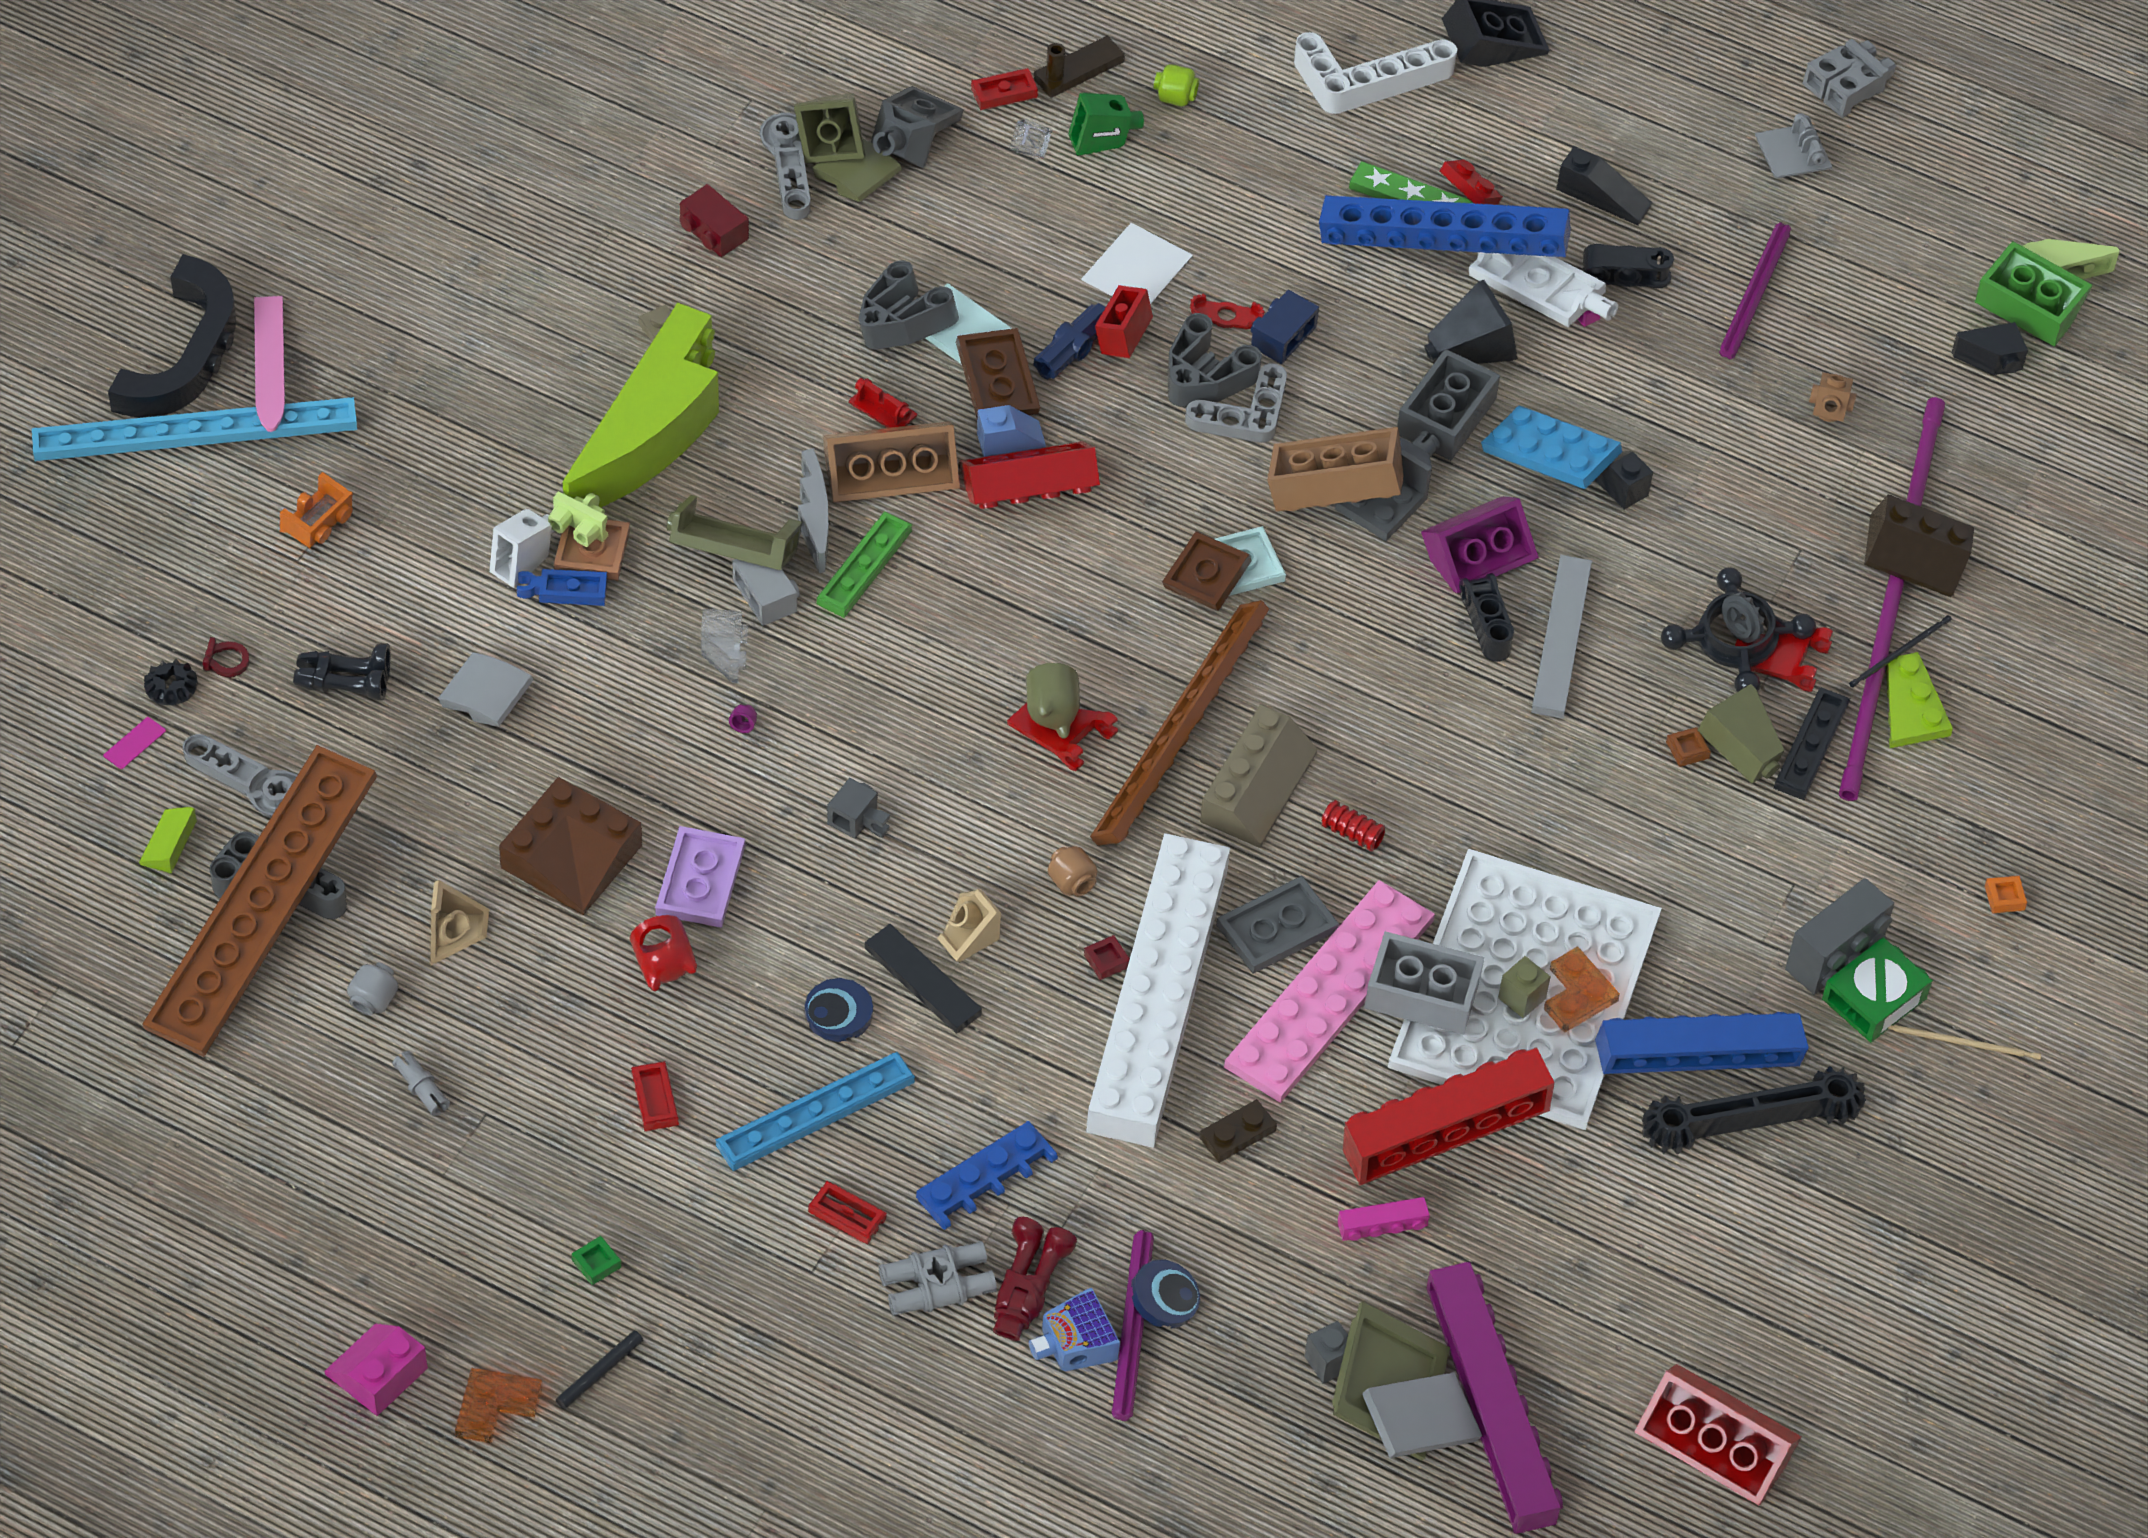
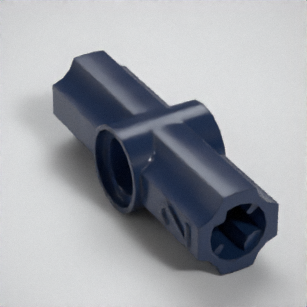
(1069, 343)

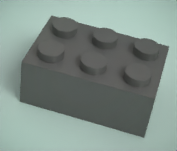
(1449, 402)
(1839, 935)

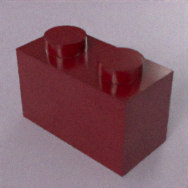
(714, 220)

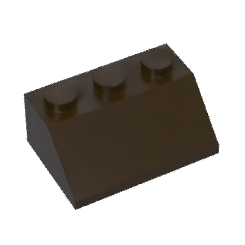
(1918, 545)

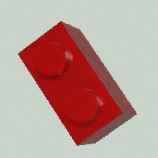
(1124, 321)

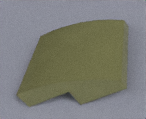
(860, 176)

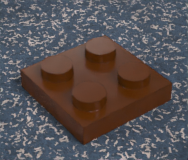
(1206, 571)

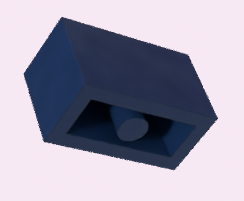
(1284, 326)

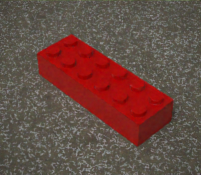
(1447, 1115)

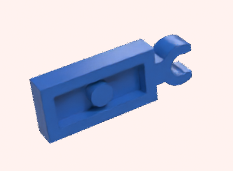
(564, 586)

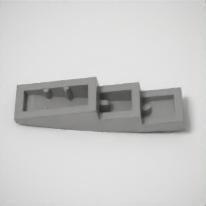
(814, 509)

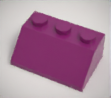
(1481, 542)

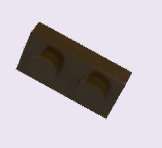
(1238, 1131)

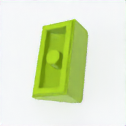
(169, 839)

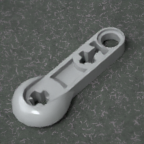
(788, 161)
(242, 775)

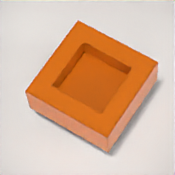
(2005, 894)

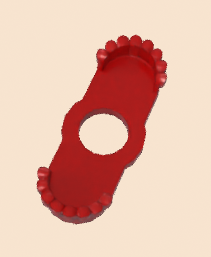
(1244, 315)

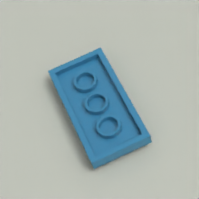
(1551, 447)

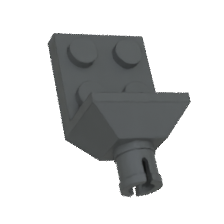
(910, 122)
(1387, 515)

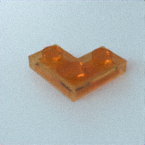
(1585, 991)
(493, 1393)

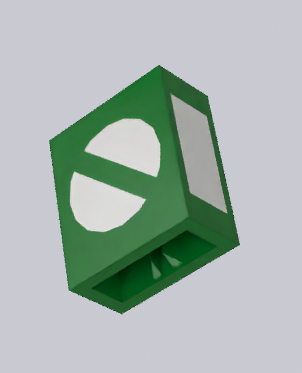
(1877, 989)

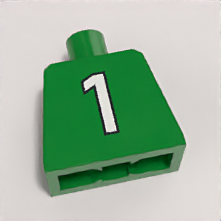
(1102, 123)

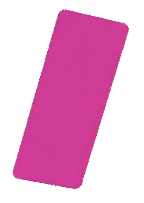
(134, 743)

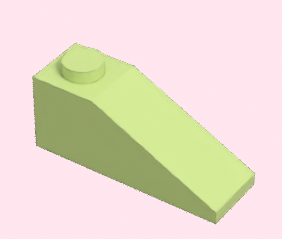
(2077, 258)

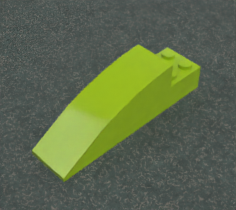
(655, 414)

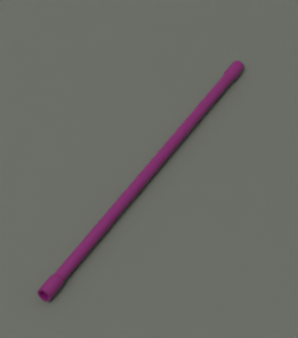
(1853, 772)

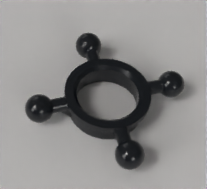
(1739, 657)

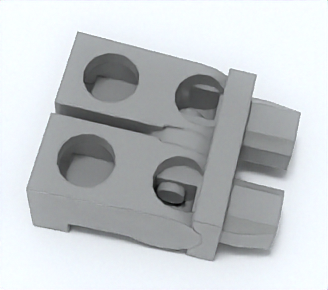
(1848, 75)

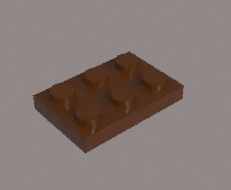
(997, 371)

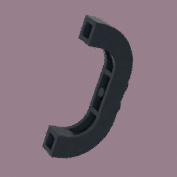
(177, 387)

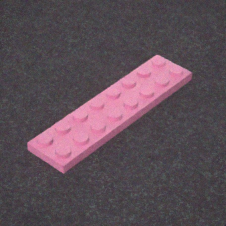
(1324, 994)

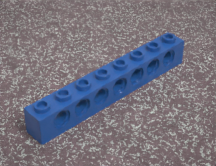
(1445, 226)

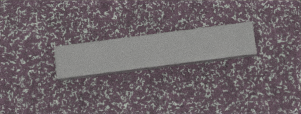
(1561, 636)

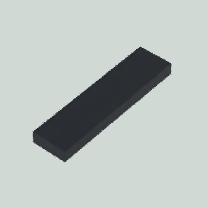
(1811, 743)
(923, 978)

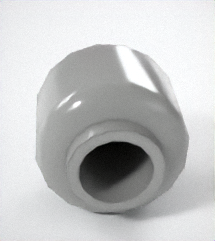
(372, 988)

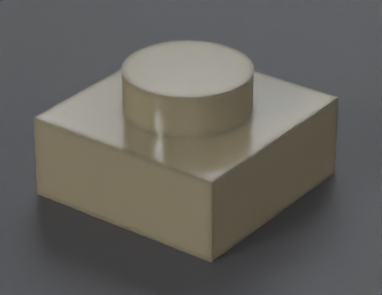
(653, 321)

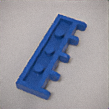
(984, 1172)

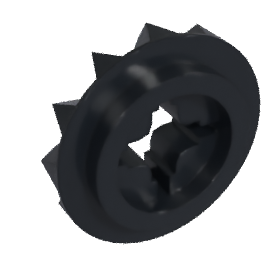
(178, 691)

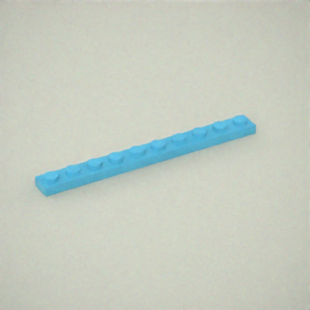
(189, 429)

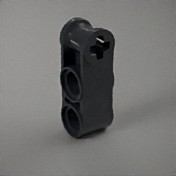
(1628, 265)
(1488, 616)

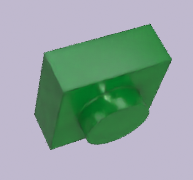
(596, 1260)

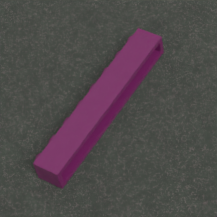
(1493, 1397)

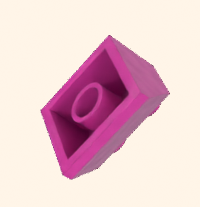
(379, 1366)

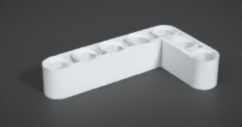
(1372, 81)

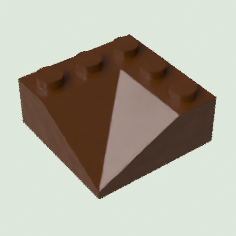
(570, 845)

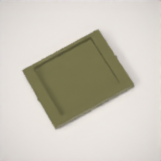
(1379, 1354)

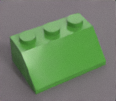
(2032, 293)

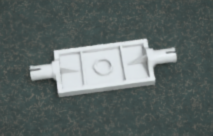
(1544, 285)

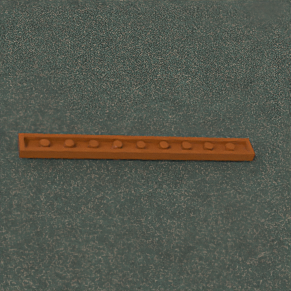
(1179, 723)

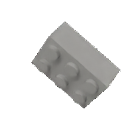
(1424, 982)

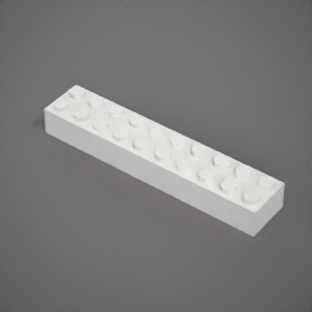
(1158, 991)

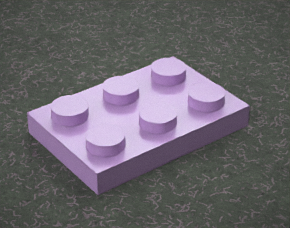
(700, 876)

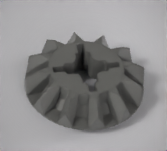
(1732, 610)

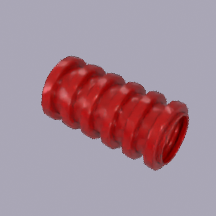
(1353, 825)

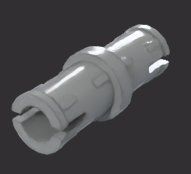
(421, 1083)

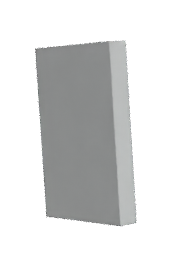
(1422, 1415)

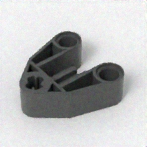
(893, 319)
(1198, 374)

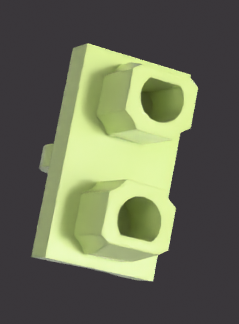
(580, 514)

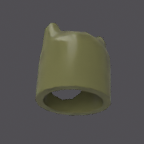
(1053, 696)

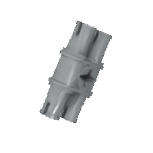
(930, 1291)

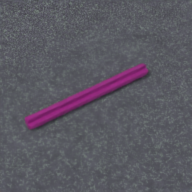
(1755, 291)
(1131, 1333)

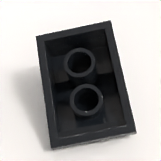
(1493, 32)

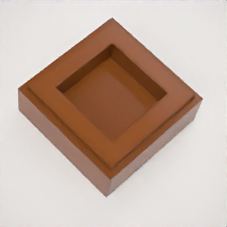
(1688, 747)

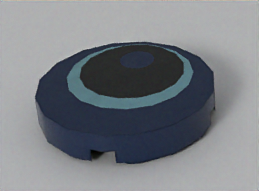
(838, 1009)
(1165, 1293)

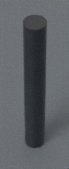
(599, 1369)

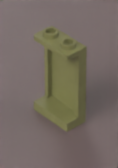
(733, 539)

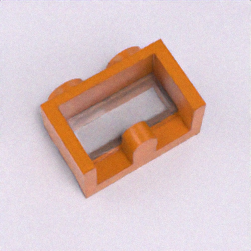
(318, 512)

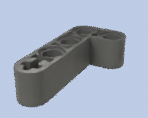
(324, 896)

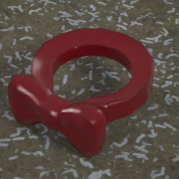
(214, 647)

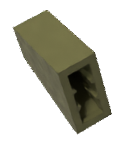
(1744, 734)

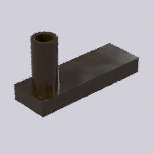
(1073, 69)

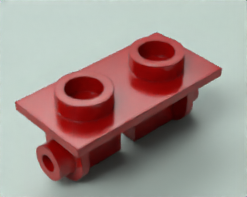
(880, 405)

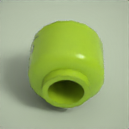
(1176, 85)

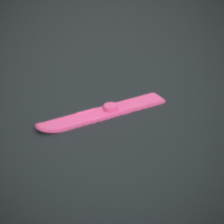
(269, 361)

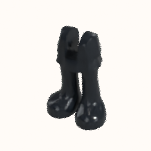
(317, 670)

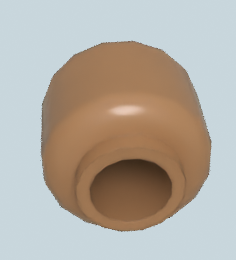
(1072, 871)

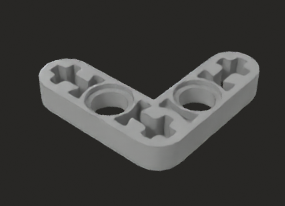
(1248, 418)

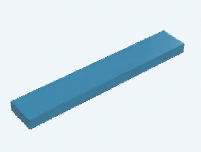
(815, 1111)

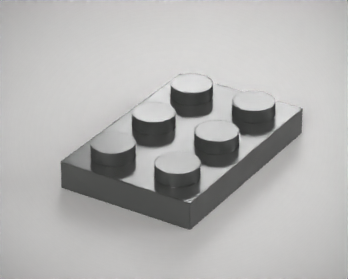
(1277, 924)

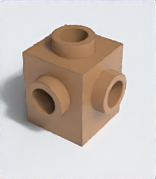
(1832, 397)

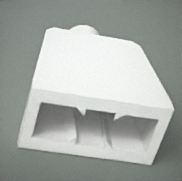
(519, 545)

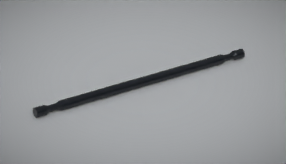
(1900, 651)

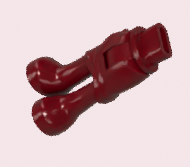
(1021, 1294)

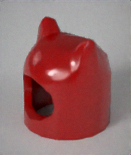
(667, 959)

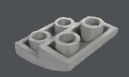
(486, 689)

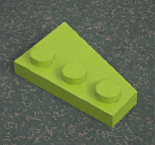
(1913, 703)

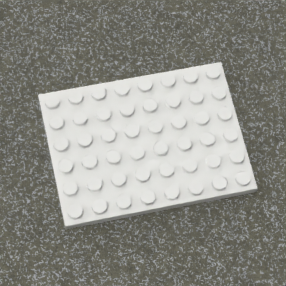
(1520, 912)

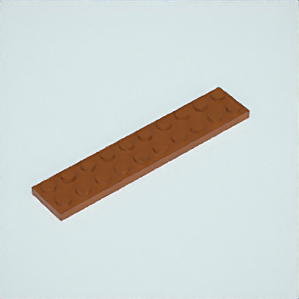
(259, 901)

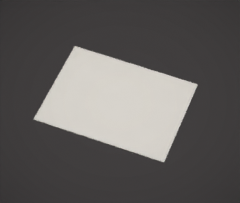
(1137, 261)

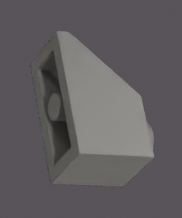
(766, 590)

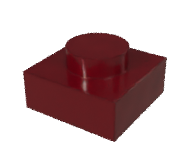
(1106, 957)

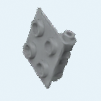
(1793, 149)

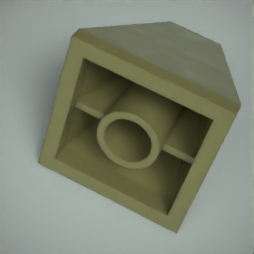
(830, 128)

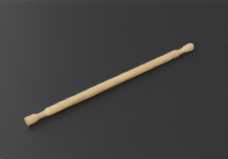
(1962, 1041)

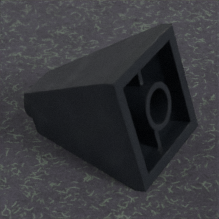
(1474, 330)

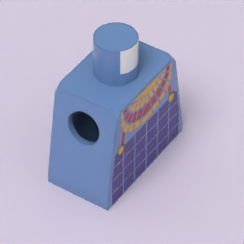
(1077, 1334)

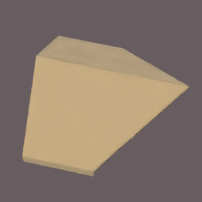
(455, 922)
(971, 925)

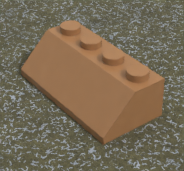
(891, 461)
(1336, 469)

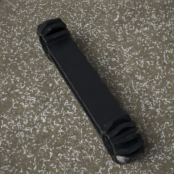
(1753, 1110)

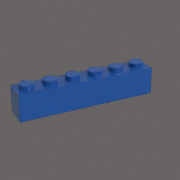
(1701, 1043)

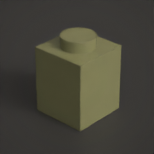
(1524, 987)

